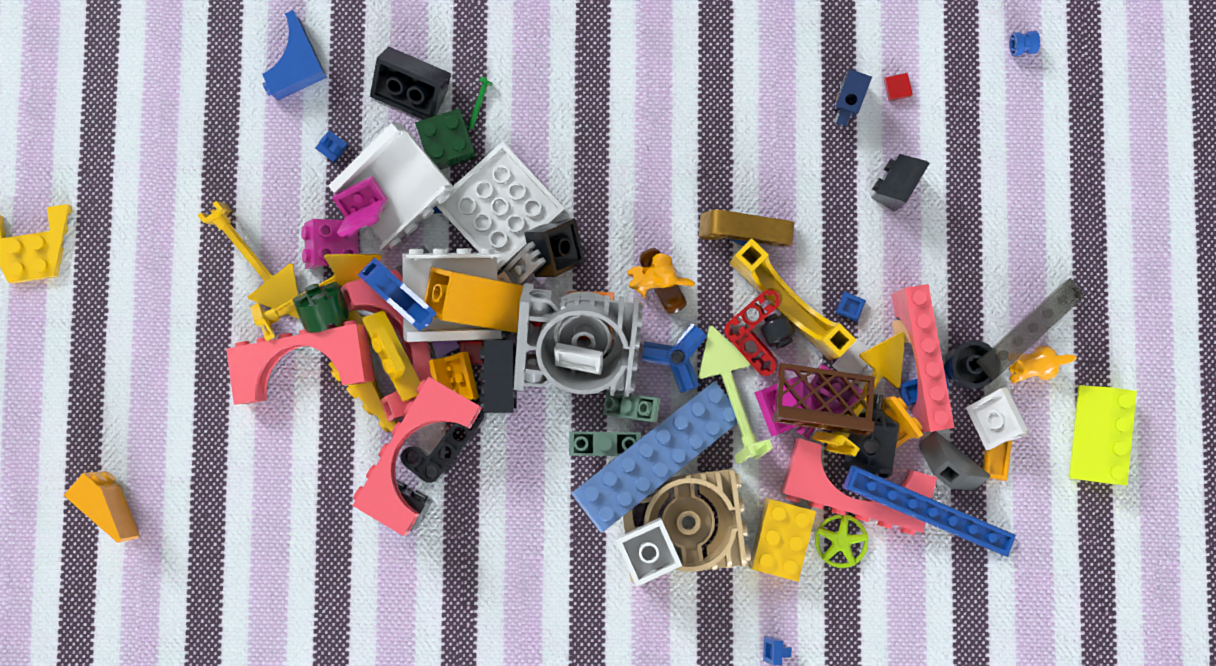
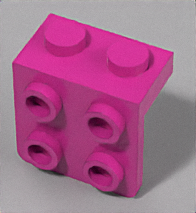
(360, 205)
(322, 239)
(767, 403)

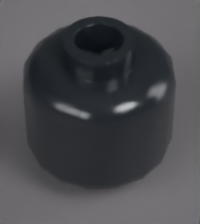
(777, 331)

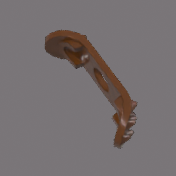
(670, 297)

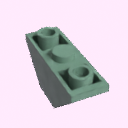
(632, 407)
(601, 443)

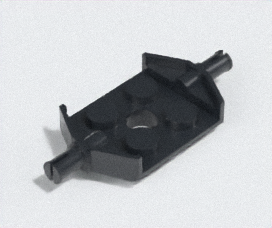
(884, 436)

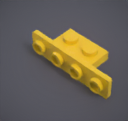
(392, 355)

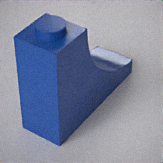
(297, 66)

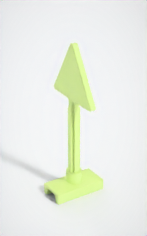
(722, 358)

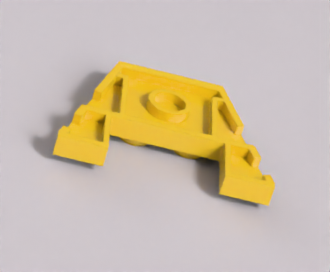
(35, 254)

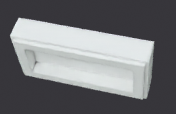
(578, 358)

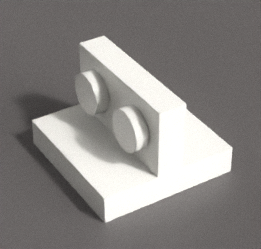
(997, 419)

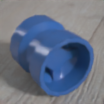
(1022, 43)

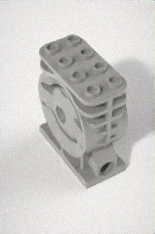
(582, 315)

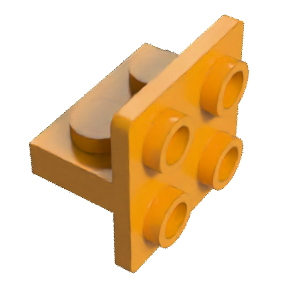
(455, 374)

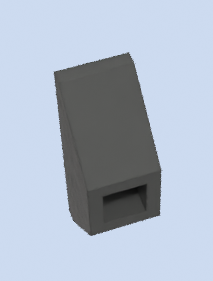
(951, 464)

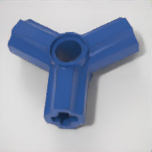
(687, 344)

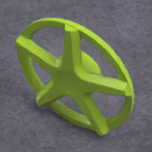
(841, 541)

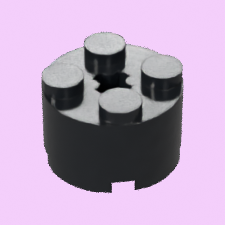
(958, 367)

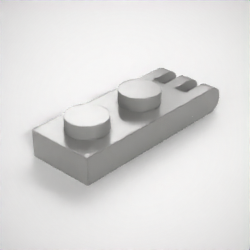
(524, 265)

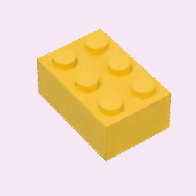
(782, 539)

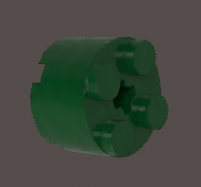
(321, 307)

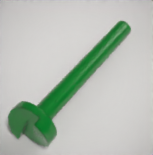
(485, 83)

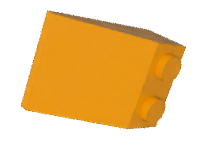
(104, 504)

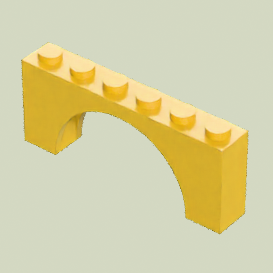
(824, 334)

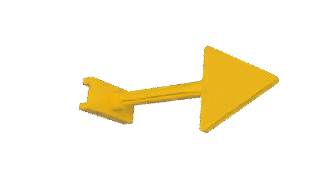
(345, 270)
(276, 288)
(886, 362)

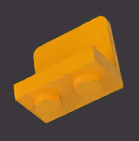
(908, 426)

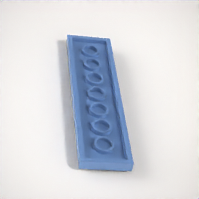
(656, 457)

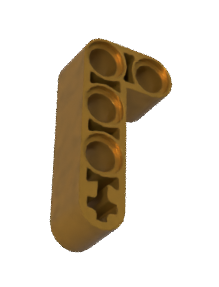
(743, 227)

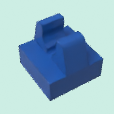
(331, 146)
(775, 650)

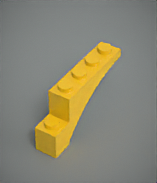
(367, 392)

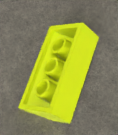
(1103, 434)

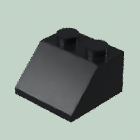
(899, 181)
(559, 246)

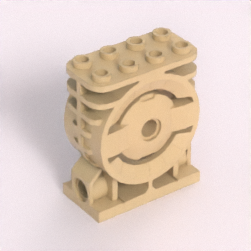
(720, 487)

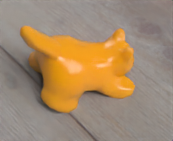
(659, 275)
(1042, 363)

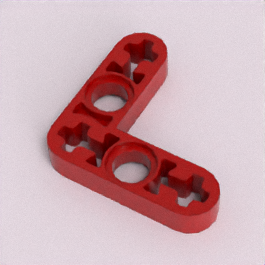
(747, 334)

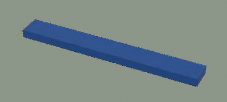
(928, 511)

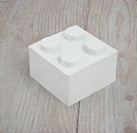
(648, 552)

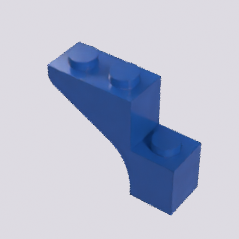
(397, 294)

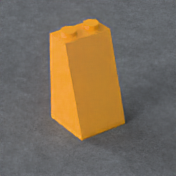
(473, 299)

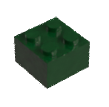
(446, 139)

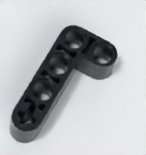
(435, 457)

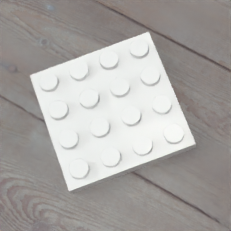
(499, 204)

